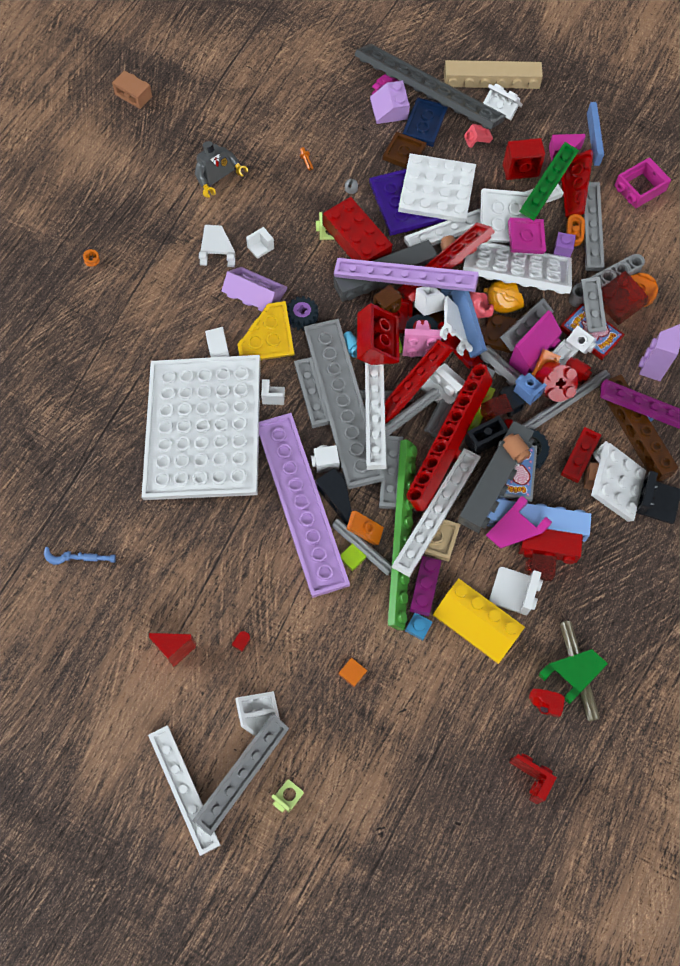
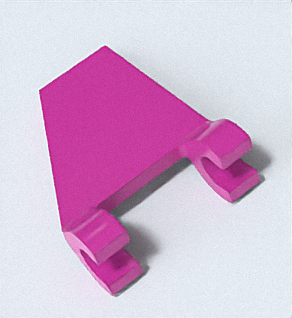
(515, 527)

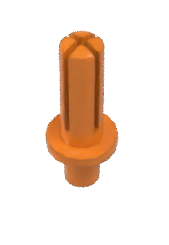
(305, 155)

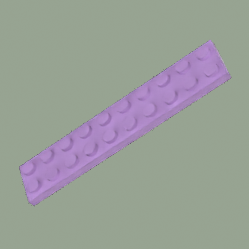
(302, 506)

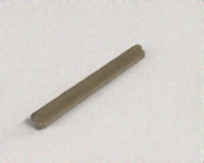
(573, 649)

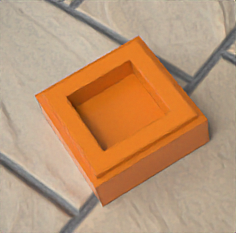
(352, 672)

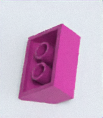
(541, 336)

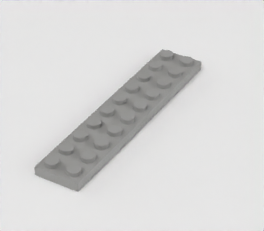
(341, 401)

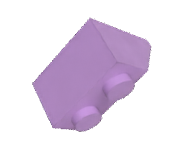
(390, 103)

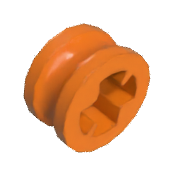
(86, 256)

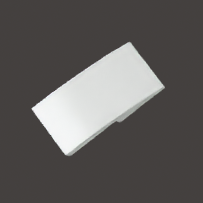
(217, 342)

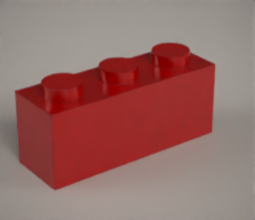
(555, 543)

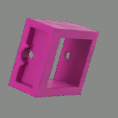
(648, 169)

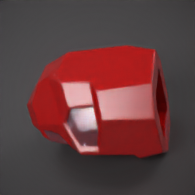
(547, 702)

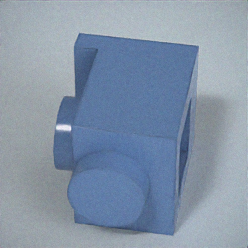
(529, 388)

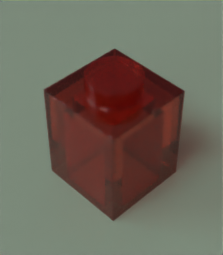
(495, 407)
(543, 564)

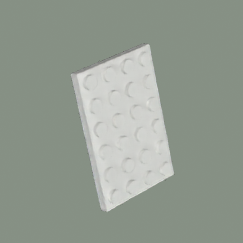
(525, 269)

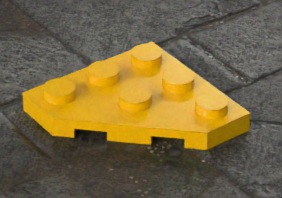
(269, 334)

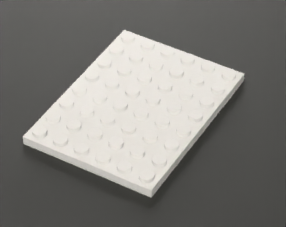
(202, 428)

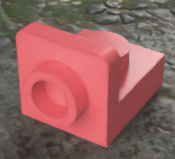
(477, 133)

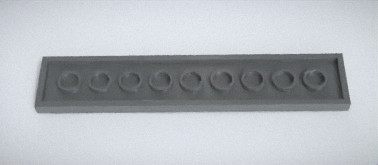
(430, 86)

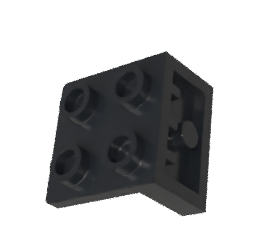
(658, 499)

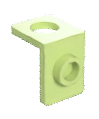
(322, 231)
(282, 804)

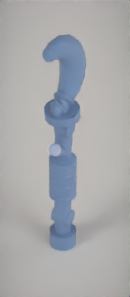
(67, 556)

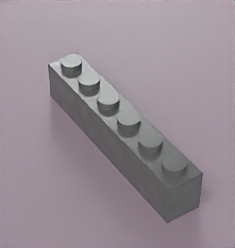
(415, 255)
(493, 483)

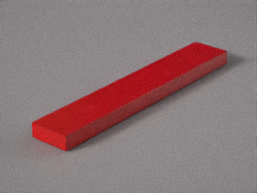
(416, 379)

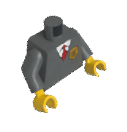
(215, 164)

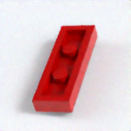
(581, 454)

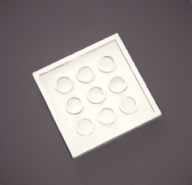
(437, 188)

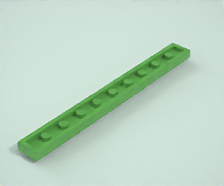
(403, 523)

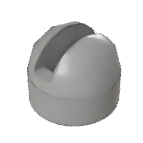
(354, 188)

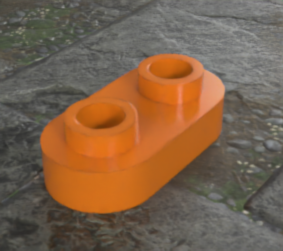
(578, 229)

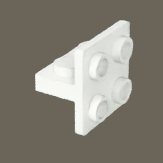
(501, 101)
(447, 383)

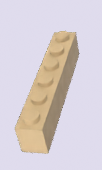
(482, 73)

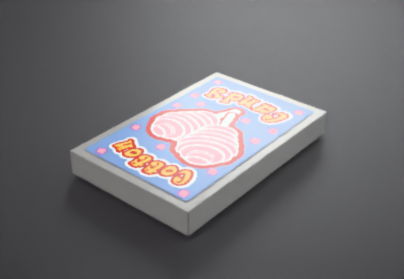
(524, 479)

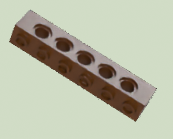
(643, 438)

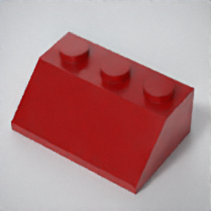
(377, 336)

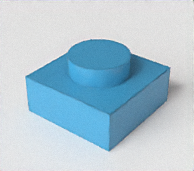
(418, 626)

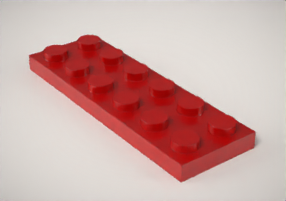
(454, 253)

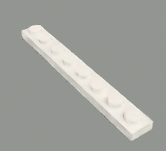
(375, 417)
(436, 513)

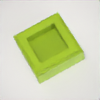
(352, 557)

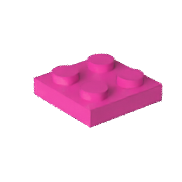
(527, 235)

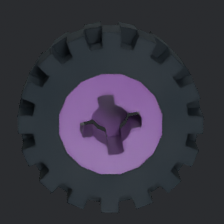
(296, 315)

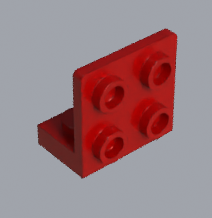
(543, 774)

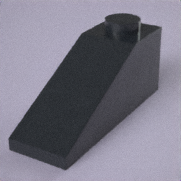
(335, 492)

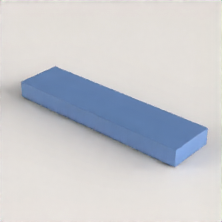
(595, 133)
(470, 321)

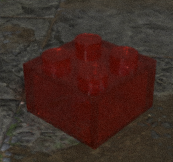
(623, 298)

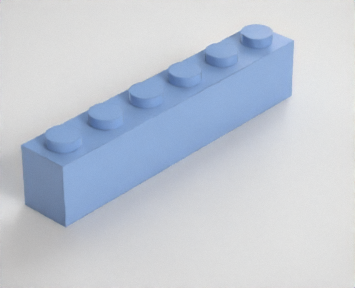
(562, 519)

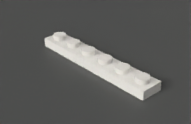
(182, 787)

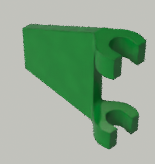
(576, 670)

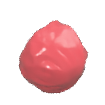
(481, 305)

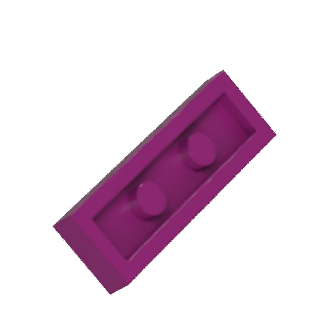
(425, 586)

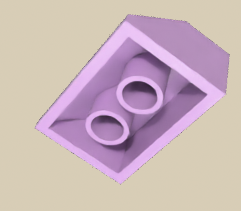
(252, 288)
(660, 354)

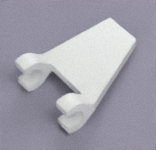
(216, 242)
(454, 326)

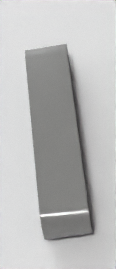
(631, 264)

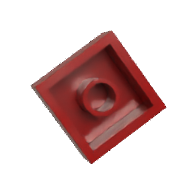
(523, 158)

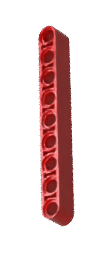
(449, 438)

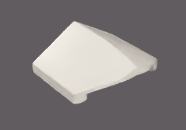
(256, 710)

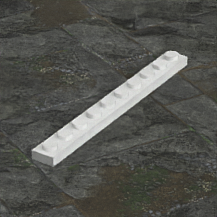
(454, 228)

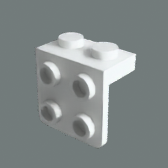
(516, 590)

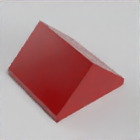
(173, 646)

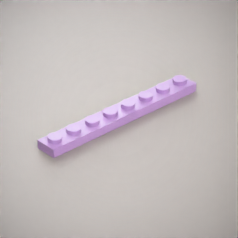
(406, 274)

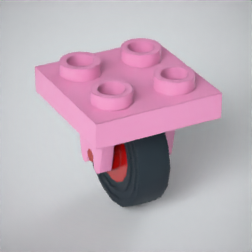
(420, 335)

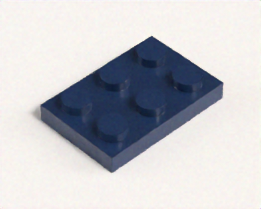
(425, 121)

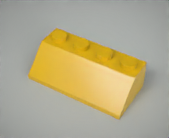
(478, 621)

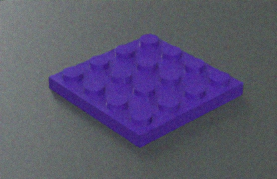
(387, 192)

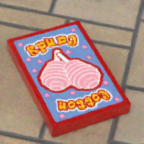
(605, 340)

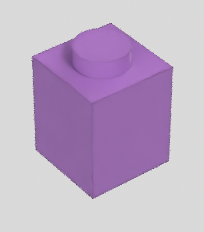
(564, 244)

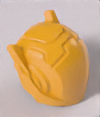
(504, 297)

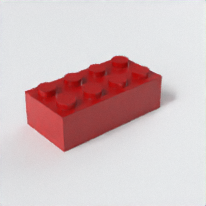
(356, 232)

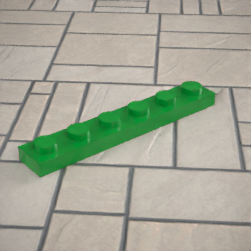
(549, 181)

